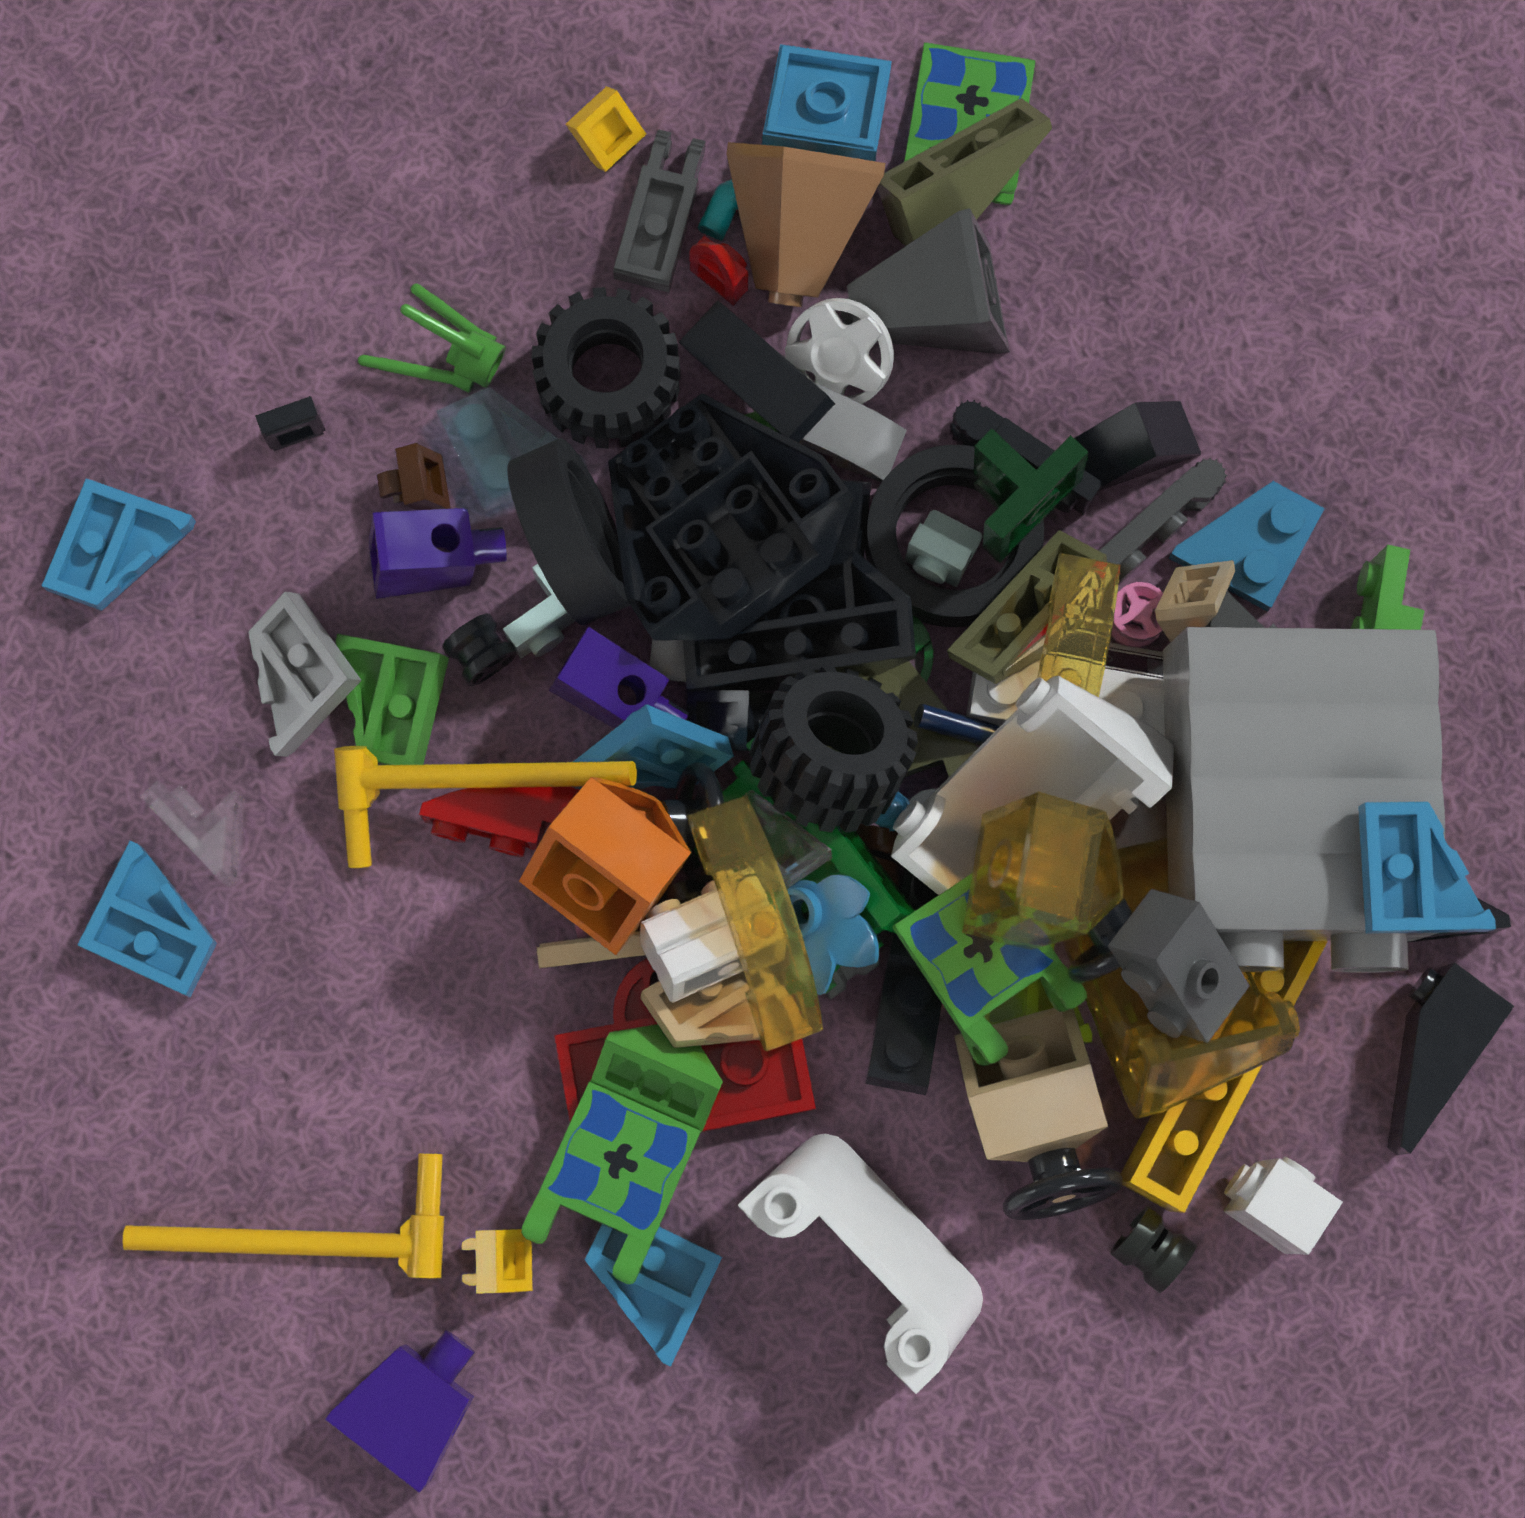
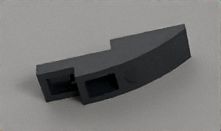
(905, 1013)

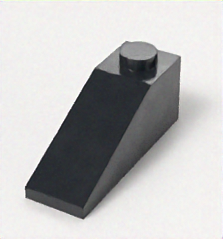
(1440, 1044)

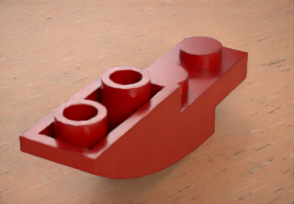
(508, 816)

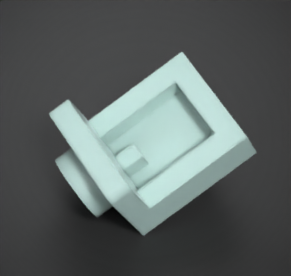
(942, 548)
(541, 626)

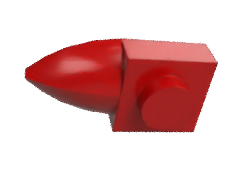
(720, 268)

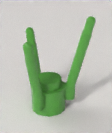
(472, 349)

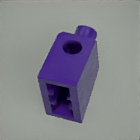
(407, 554)
(593, 676)
(409, 1409)

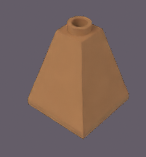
(798, 213)

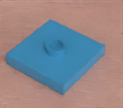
(827, 102)

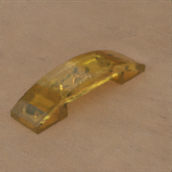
(1080, 621)
(760, 921)

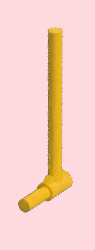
(361, 779)
(416, 1246)

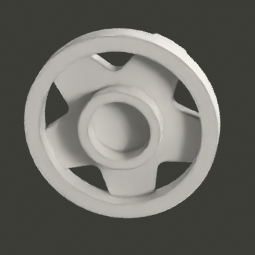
(841, 351)

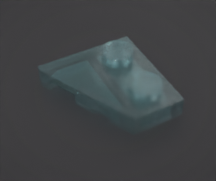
(488, 435)

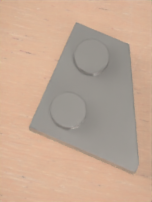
(298, 671)

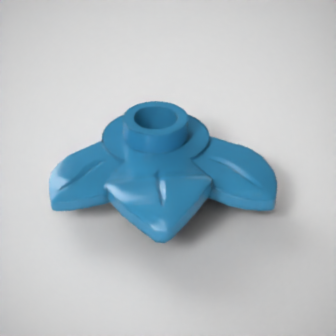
(834, 926)

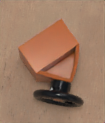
(619, 852)

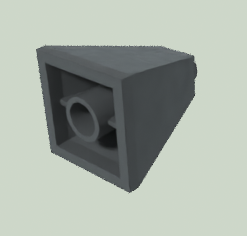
(938, 290)

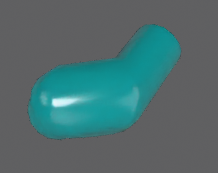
(719, 211)

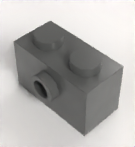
(1178, 966)

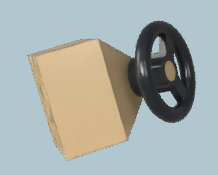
(1038, 1111)

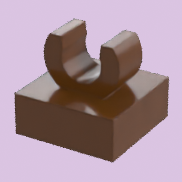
(418, 480)

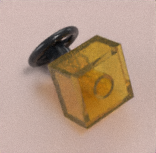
(1046, 877)

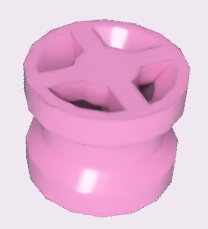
(1143, 601)

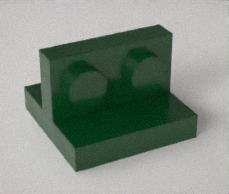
(1021, 491)

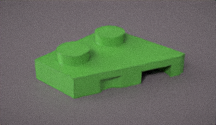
(395, 698)

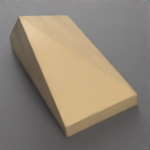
(1193, 596)

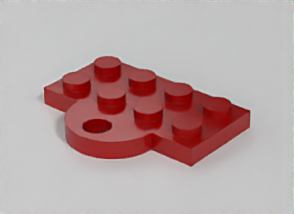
(754, 1083)

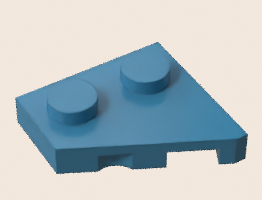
(1260, 537)
(660, 747)
(1413, 875)

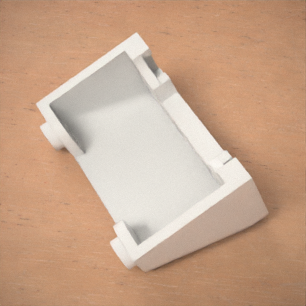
(1052, 744)
(935, 1289)

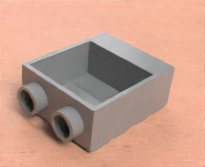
(1269, 768)

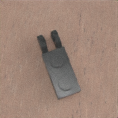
(659, 217)
(1164, 515)

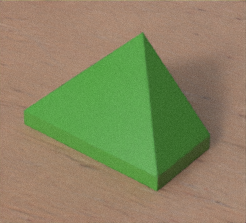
(655, 1074)

